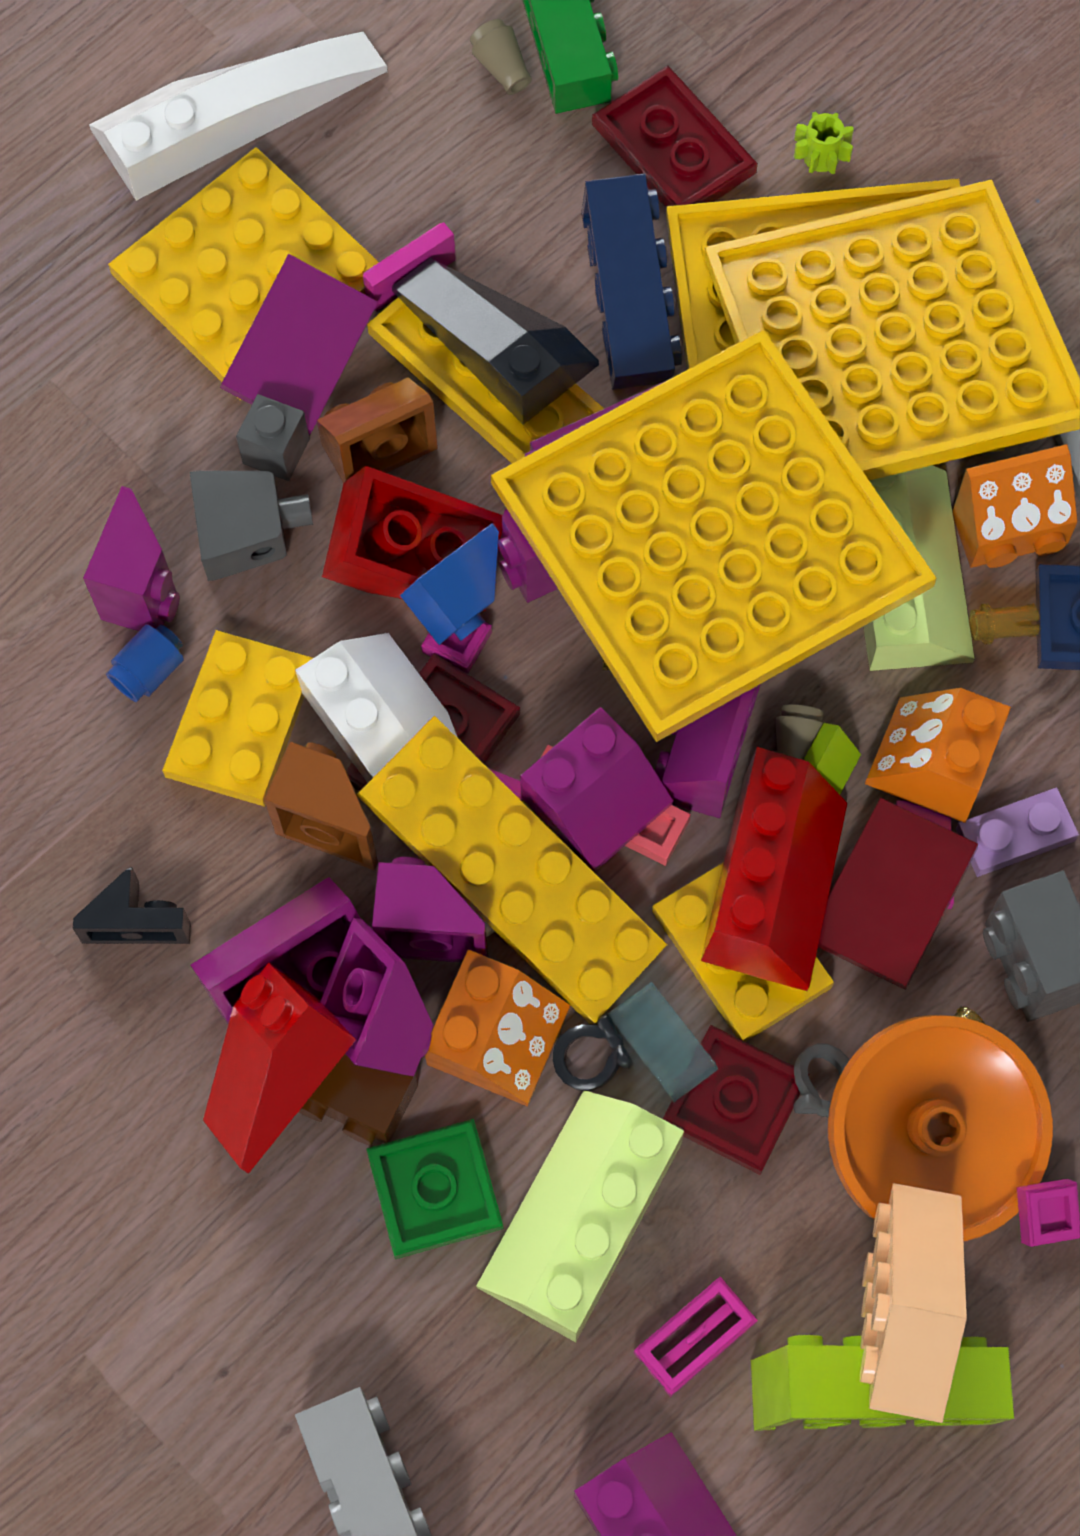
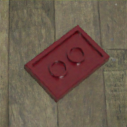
(674, 141)
(475, 710)
(894, 892)

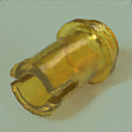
(1003, 622)

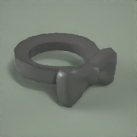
(810, 1101)

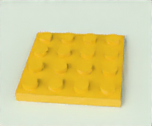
(222, 250)

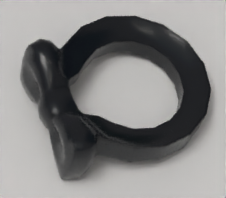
(618, 1057)

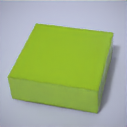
(833, 755)

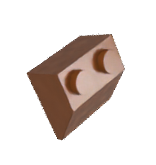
(380, 429)
(318, 806)

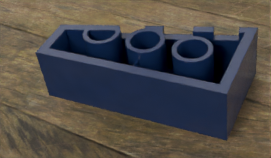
(629, 280)

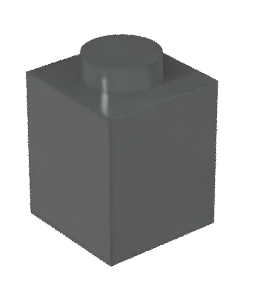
(273, 437)

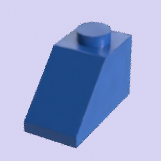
(457, 588)

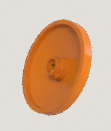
(942, 1112)

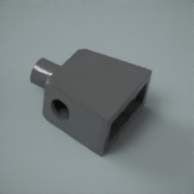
(243, 520)

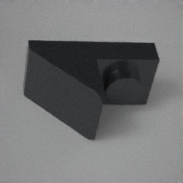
(116, 919)

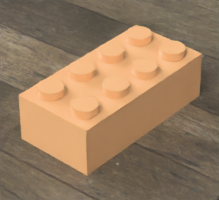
(914, 1303)

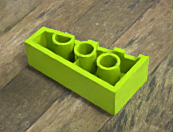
(825, 1387)

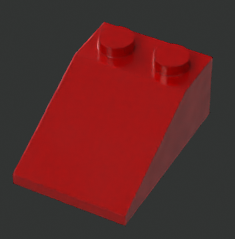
(396, 532)
(270, 1063)

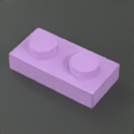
(1019, 831)

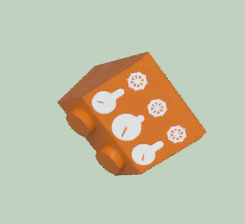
(1016, 507)
(939, 749)
(496, 1028)

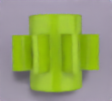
(823, 142)

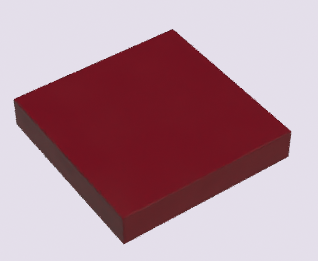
(740, 1105)

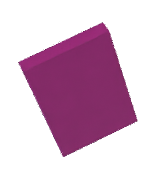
(299, 340)

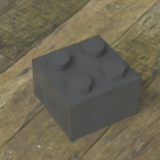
(1039, 945)

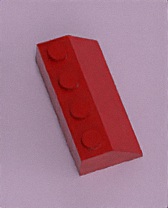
(776, 872)

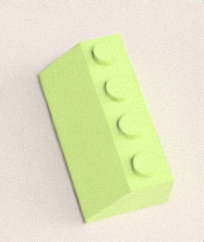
(936, 623)
(581, 1212)

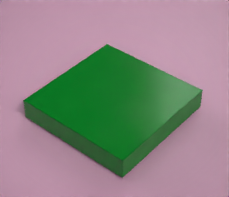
(434, 1189)

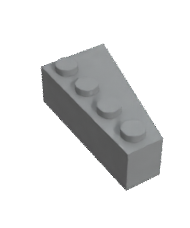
(356, 1468)

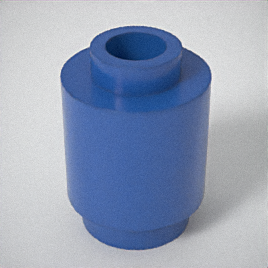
(145, 662)

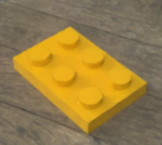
(237, 718)
(742, 999)

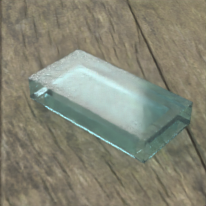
(663, 1042)

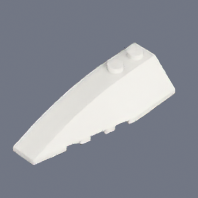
(227, 108)
(370, 700)

